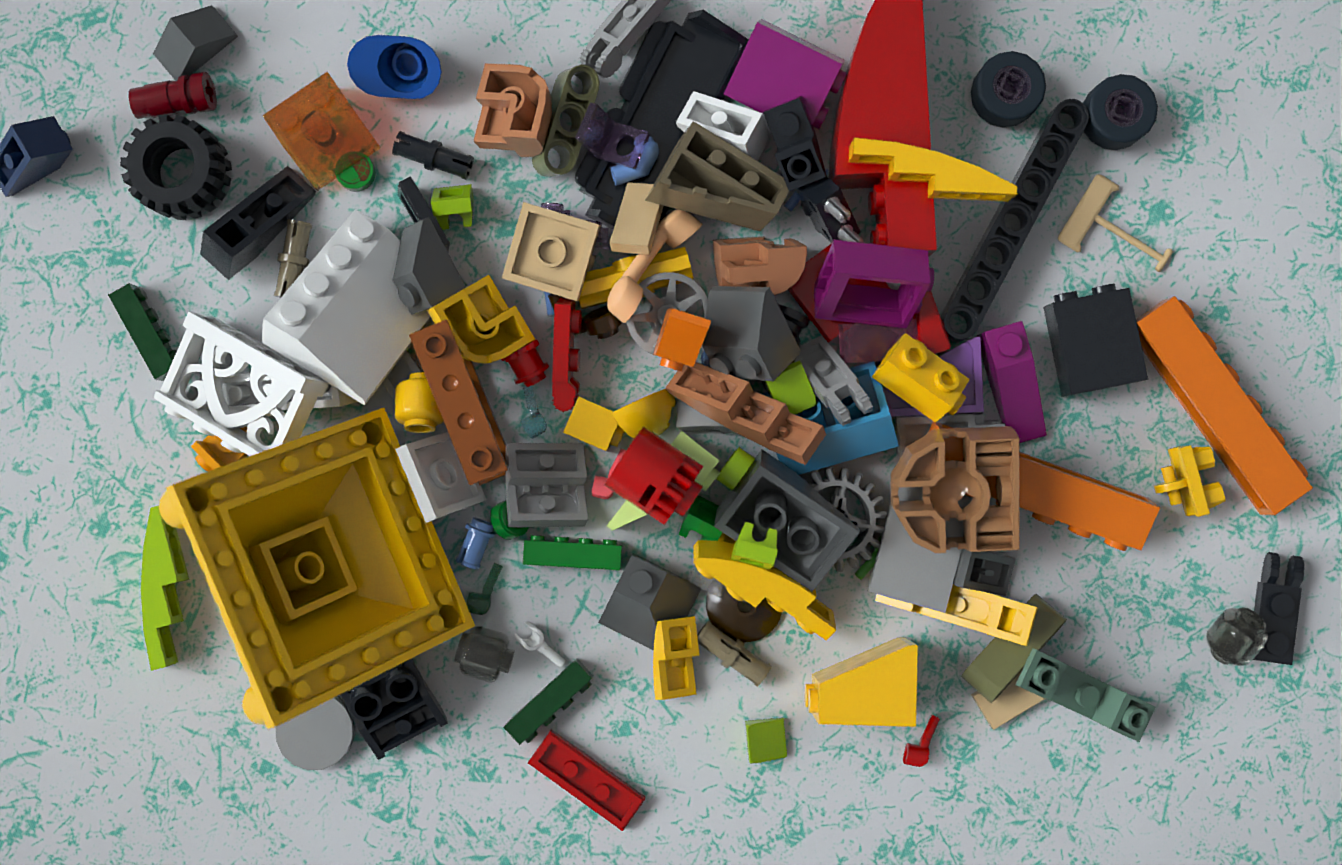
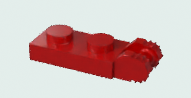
(565, 357)

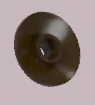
(741, 625)

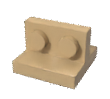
(551, 251)

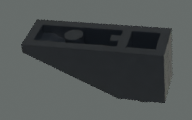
(254, 222)

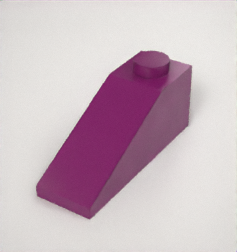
(1013, 379)

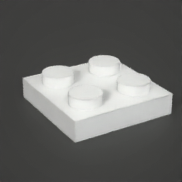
(438, 477)

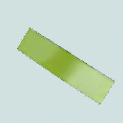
(161, 569)

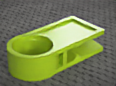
(735, 468)

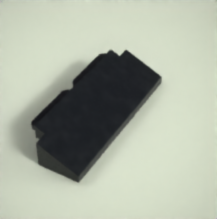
(655, 91)

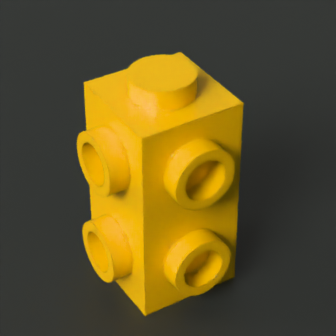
(922, 378)

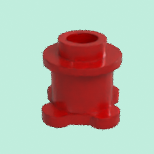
(527, 364)

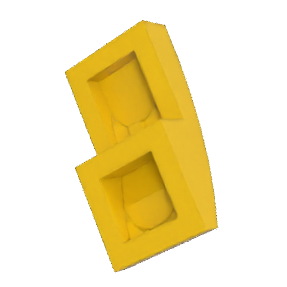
(672, 658)

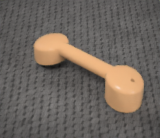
(626, 292)

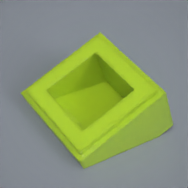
(793, 389)
(765, 740)

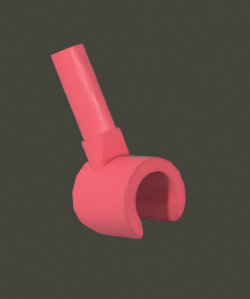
(599, 489)

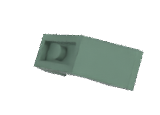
(1085, 695)

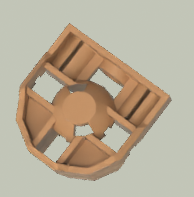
(943, 483)

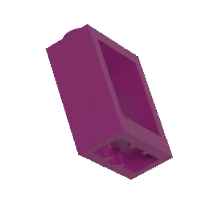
(866, 304)

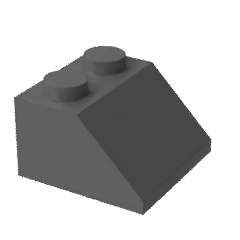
(748, 333)

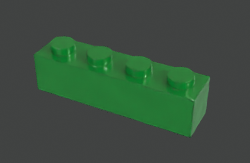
(572, 554)

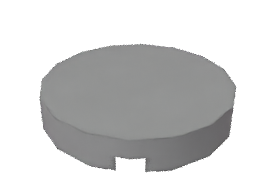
(317, 736)

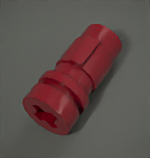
(170, 97)

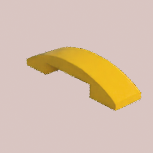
(980, 612)

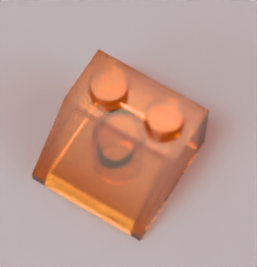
(321, 131)

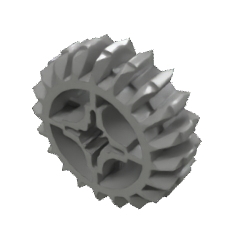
(839, 501)

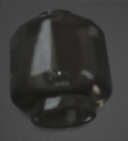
(1237, 636)
(484, 654)

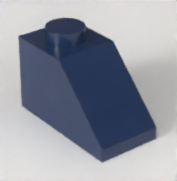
(31, 153)

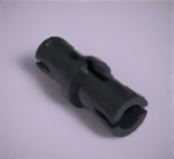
(432, 155)

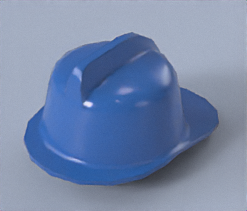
(394, 67)

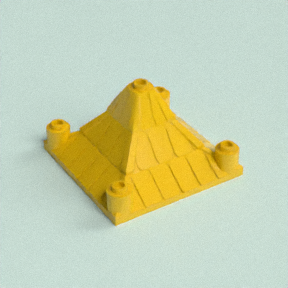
(319, 564)

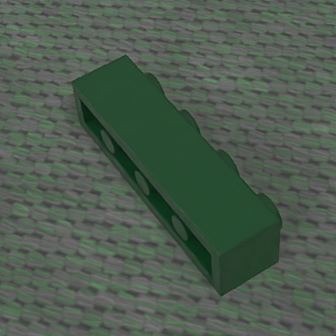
(144, 329)
(550, 699)

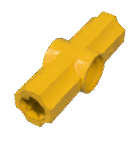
(601, 281)

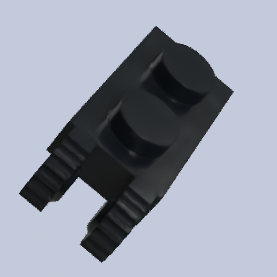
(1279, 607)

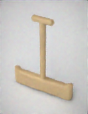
(1087, 212)

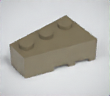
(718, 182)

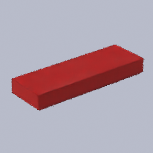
(586, 780)

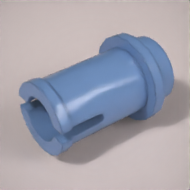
(475, 543)

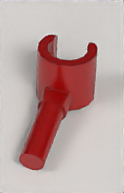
(919, 754)

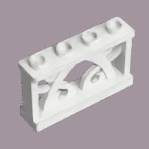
(216, 341)

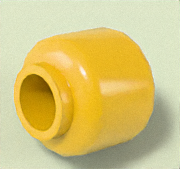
(416, 405)

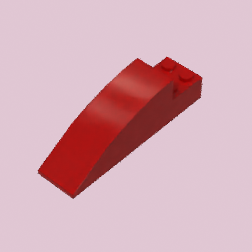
(887, 101)

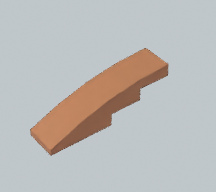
(746, 412)

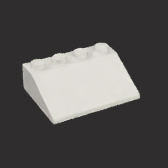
(346, 311)

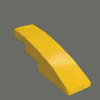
(945, 174)

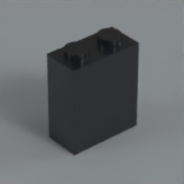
(1095, 340)

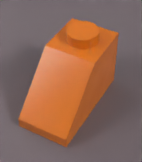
(680, 339)

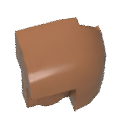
(513, 109)
(759, 262)

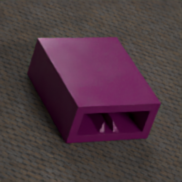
(783, 67)

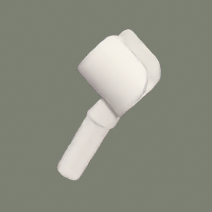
(537, 642)

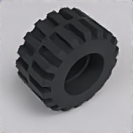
(153, 147)

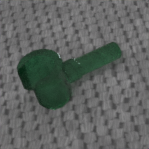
(480, 602)

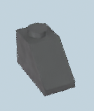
(424, 268)

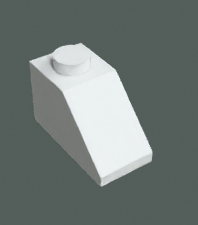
(730, 122)

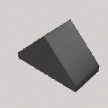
(192, 41)
(984, 571)

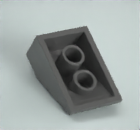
(807, 525)

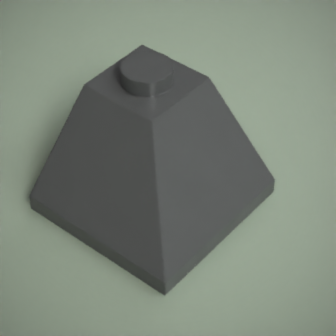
(647, 596)

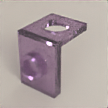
(601, 135)

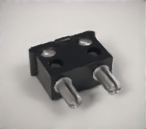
(829, 210)

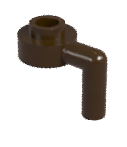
(598, 322)

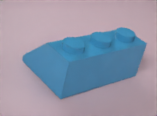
(860, 437)

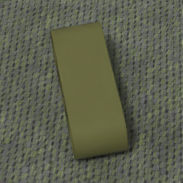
(575, 105)
(1004, 659)

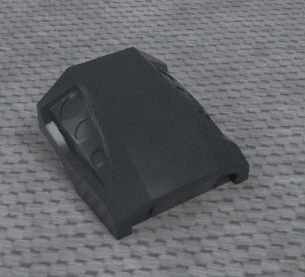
(393, 708)

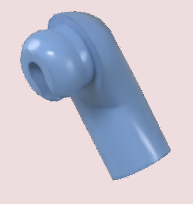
(624, 174)

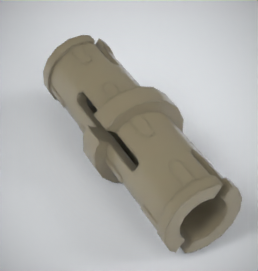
(293, 257)
(733, 653)

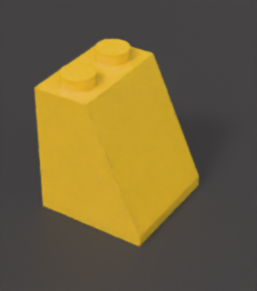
(868, 688)

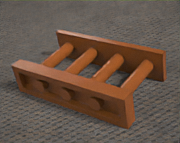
(461, 403)

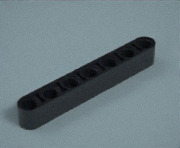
(1022, 205)

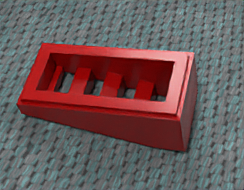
(930, 326)

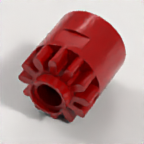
(656, 477)

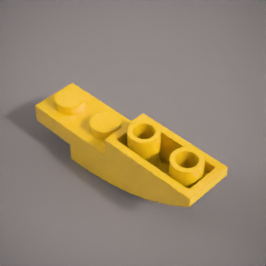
(756, 583)

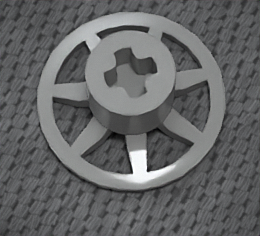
(660, 306)

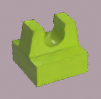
(451, 201)
(755, 553)

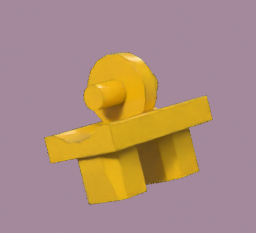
(1184, 482)

